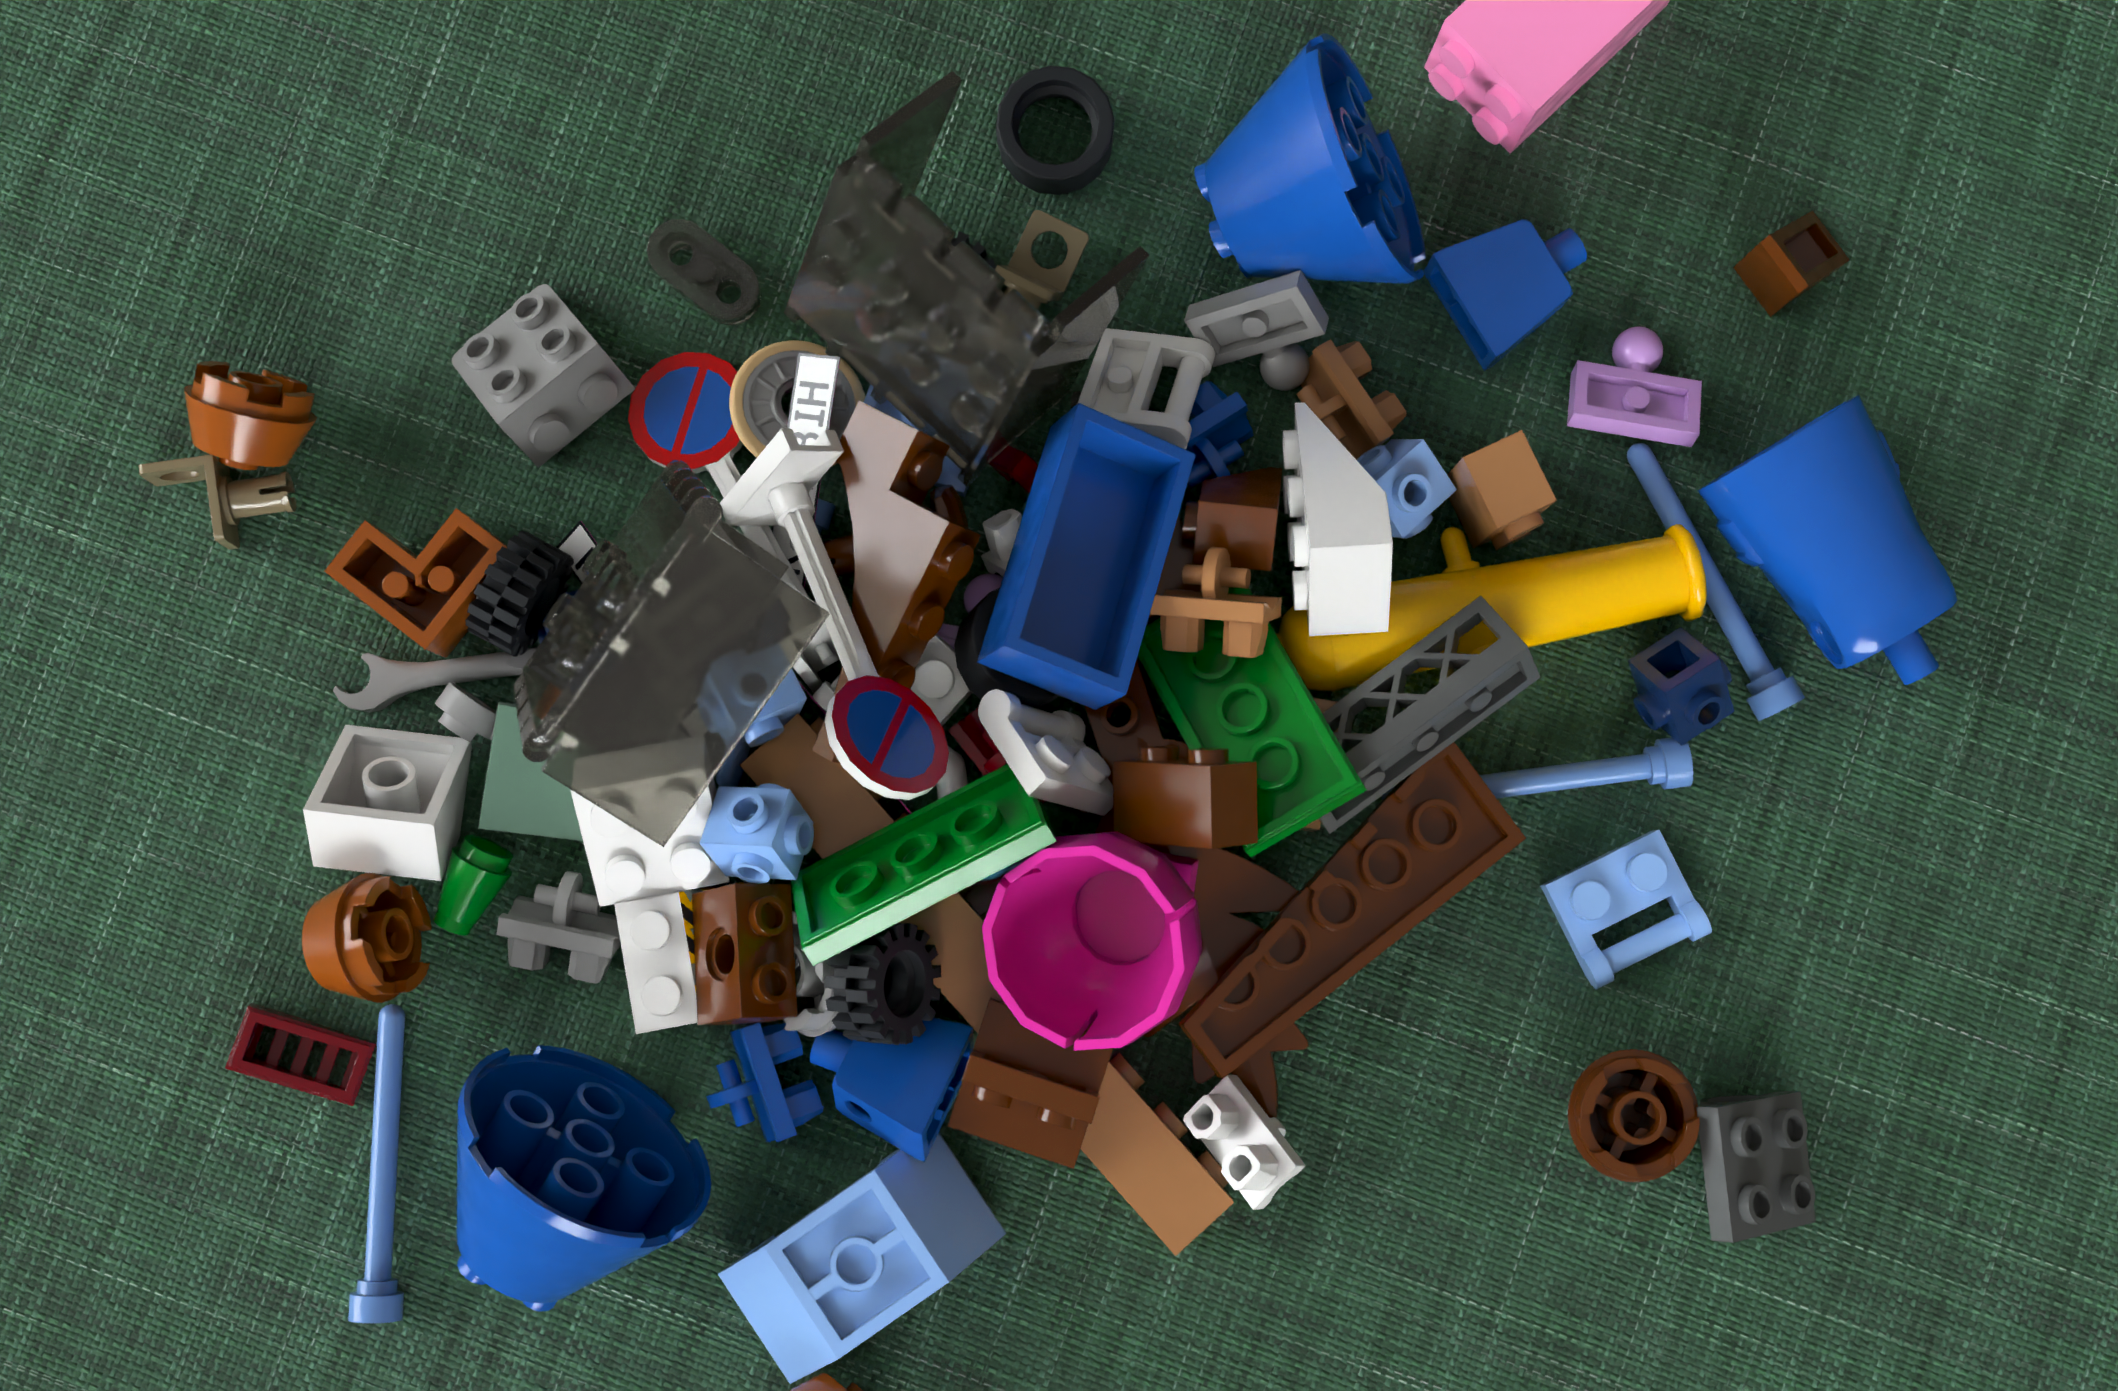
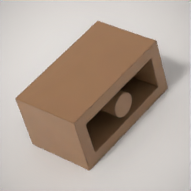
(1500, 492)

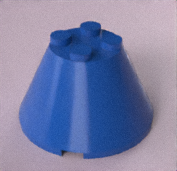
(1313, 181)
(567, 1174)

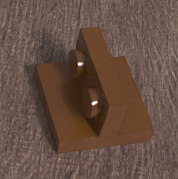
(1028, 1089)

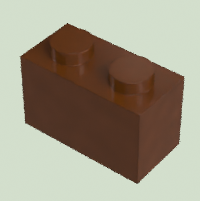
(1186, 800)

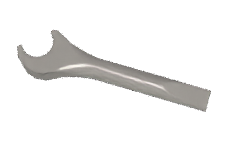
(396, 679)

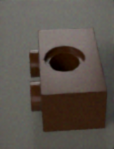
(744, 954)

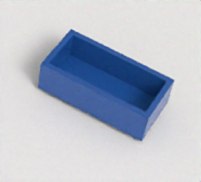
(1087, 558)

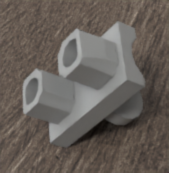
(562, 920)

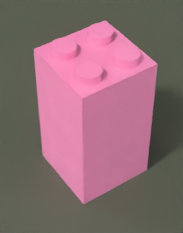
(1527, 57)

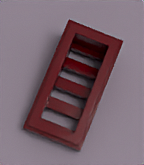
(248, 1036)

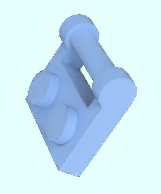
(1615, 889)

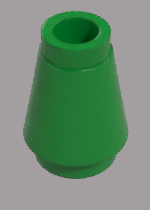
(471, 883)

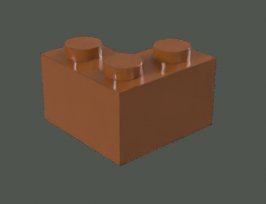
(421, 593)

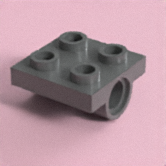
(1755, 1164)

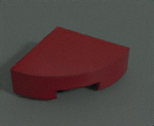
(1016, 465)

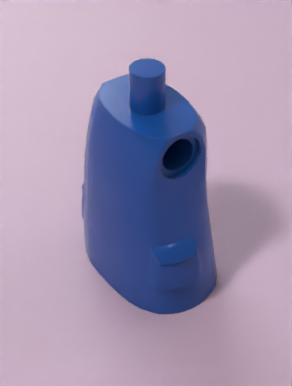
(1838, 540)

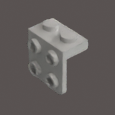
(541, 374)

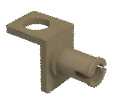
(1030, 278)
(227, 498)

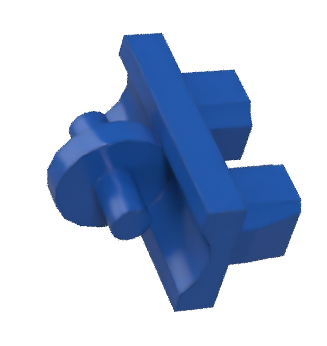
(1217, 430)
(775, 1107)

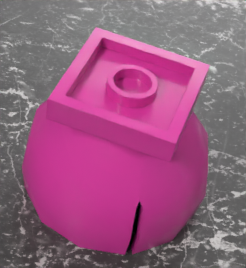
(1092, 936)

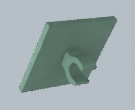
(518, 792)

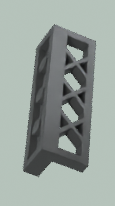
(1433, 718)

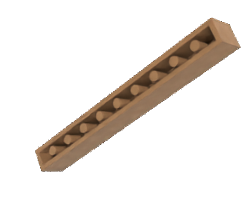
(1128, 1138)

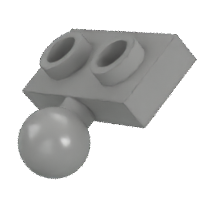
(1266, 321)

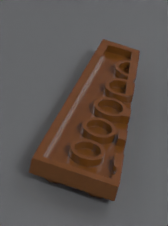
(1384, 880)

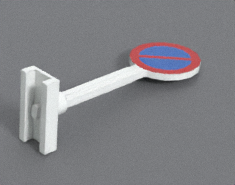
(685, 416)
(872, 723)

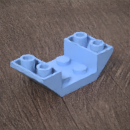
(862, 1259)

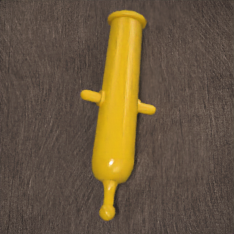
(1537, 597)

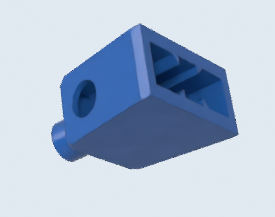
(1504, 285)
(898, 1088)

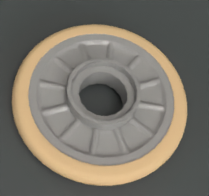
(768, 378)

